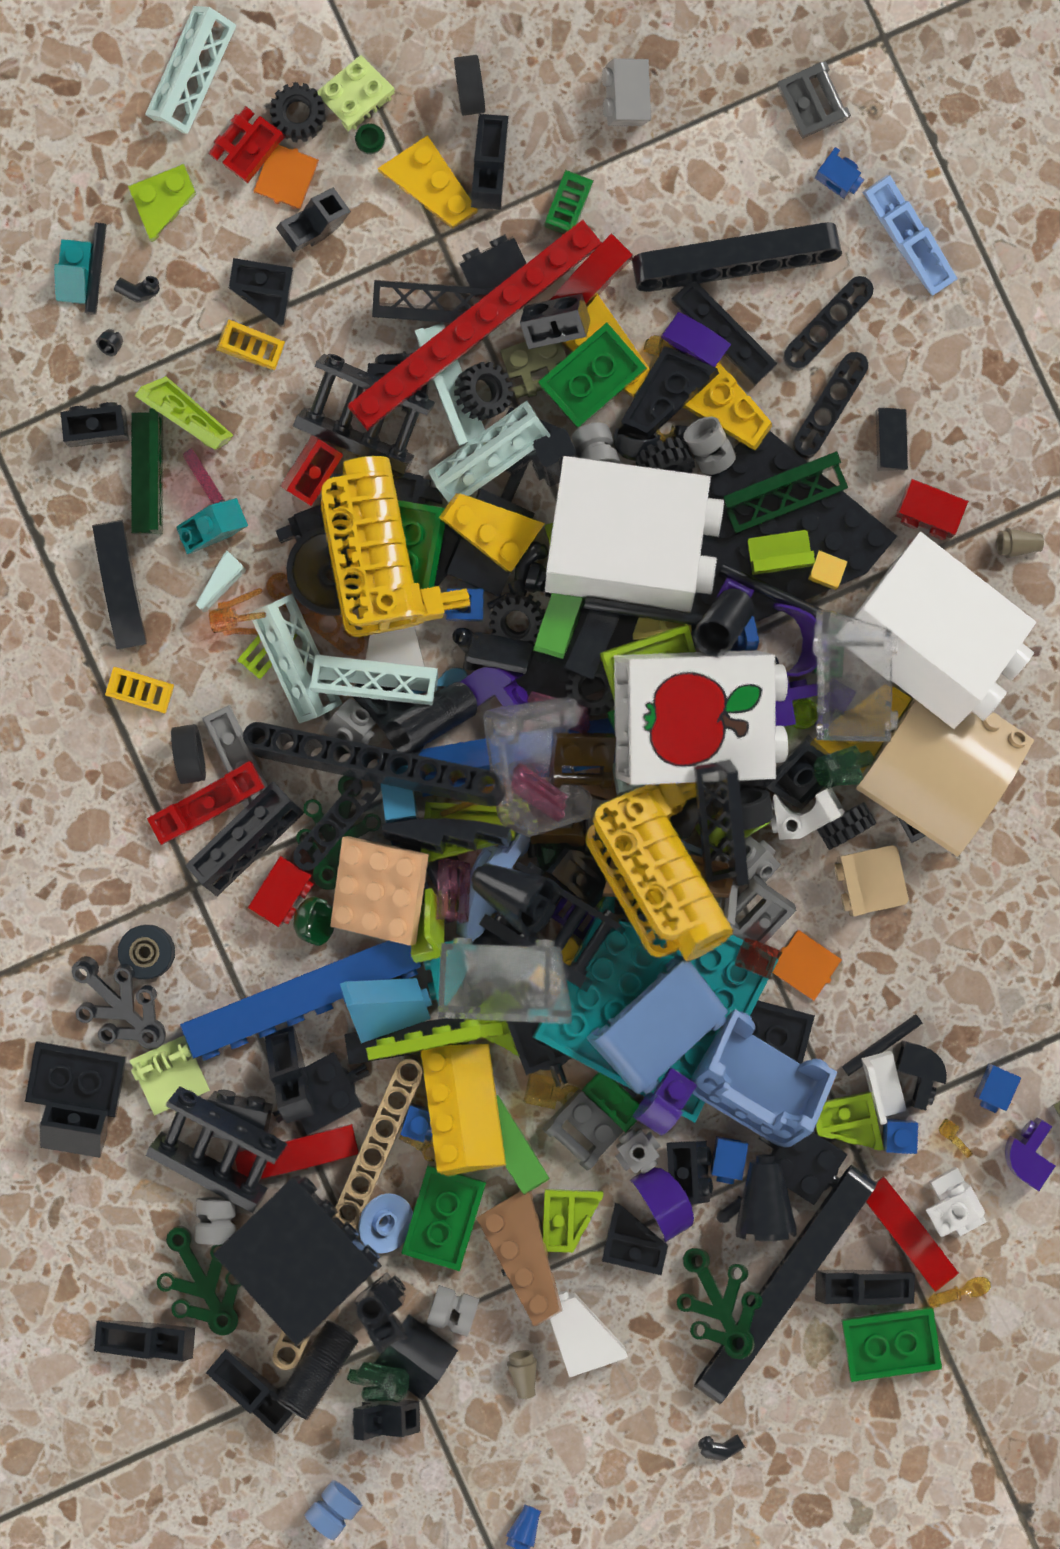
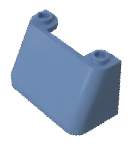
(659, 1025)
(762, 1084)

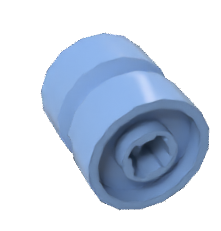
(329, 1514)

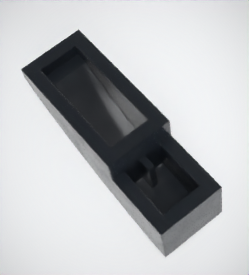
(489, 161)
(289, 1075)
(864, 1287)
(144, 1340)
(250, 1391)

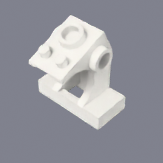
(824, 811)
(958, 1205)

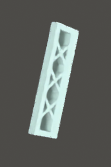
(181, 66)
(462, 426)
(490, 454)
(291, 661)
(374, 675)

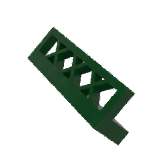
(147, 472)
(781, 481)

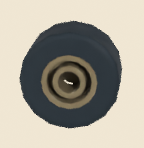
(153, 944)

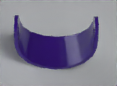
(807, 661)
(666, 1201)

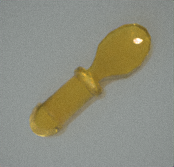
(973, 1288)

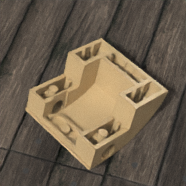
(945, 776)

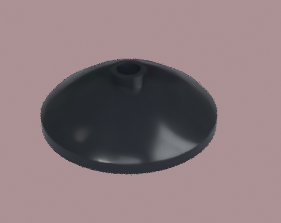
(307, 572)

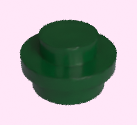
(370, 138)

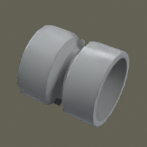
(595, 443)
(709, 445)
(215, 1220)
(442, 1306)

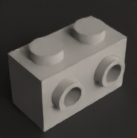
(627, 92)

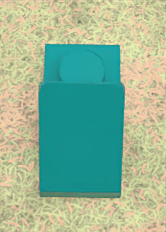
(72, 271)

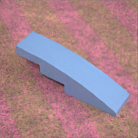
(910, 235)

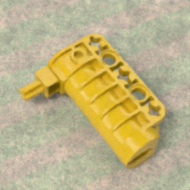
(377, 553)
(657, 871)

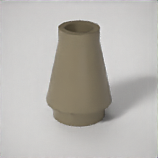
(1018, 542)
(522, 1368)

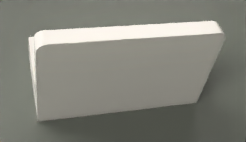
(884, 1085)

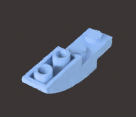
(478, 906)

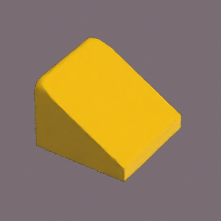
(827, 570)

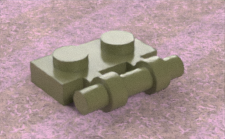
(523, 361)

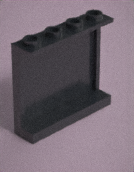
(298, 1258)

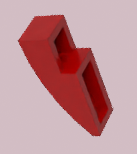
(596, 270)

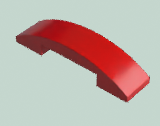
(206, 803)
(305, 1152)
(911, 1235)

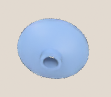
(394, 1227)

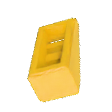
(235, 351)
(113, 685)

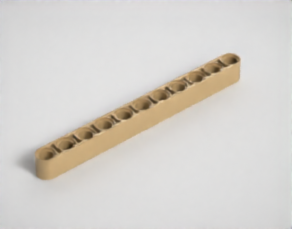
(367, 1170)

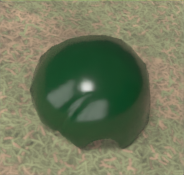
(313, 921)

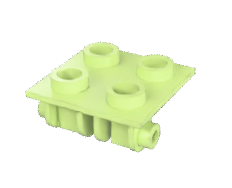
(356, 93)
(165, 1070)

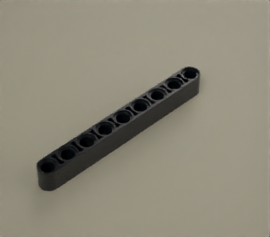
(384, 772)
(790, 1278)

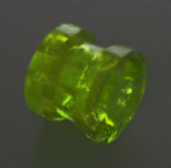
(806, 710)

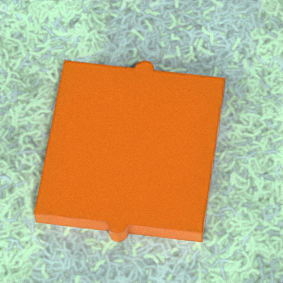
(286, 176)
(806, 965)

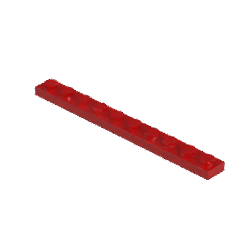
(474, 325)

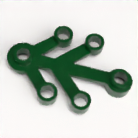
(329, 833)
(202, 1287)
(721, 1306)

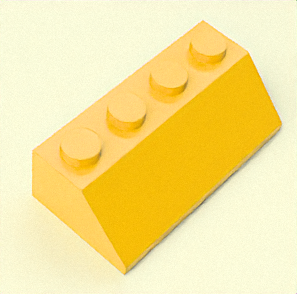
(463, 1108)

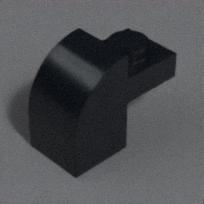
(316, 221)
(927, 1066)
(386, 1419)

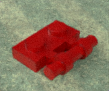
(252, 149)

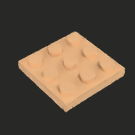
(379, 890)

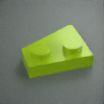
(162, 198)
(851, 1120)
(567, 1217)

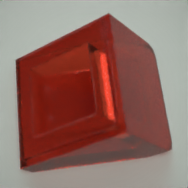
(757, 957)

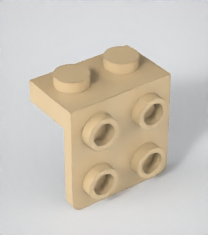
(871, 880)

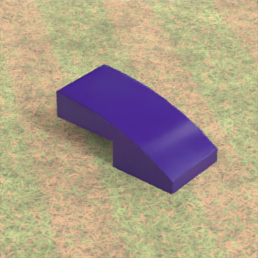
(696, 339)

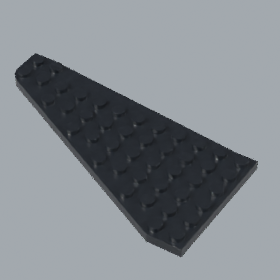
(833, 526)

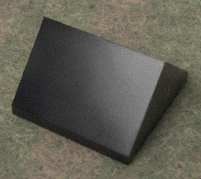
(796, 776)
(421, 1355)

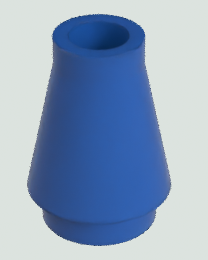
(524, 1529)

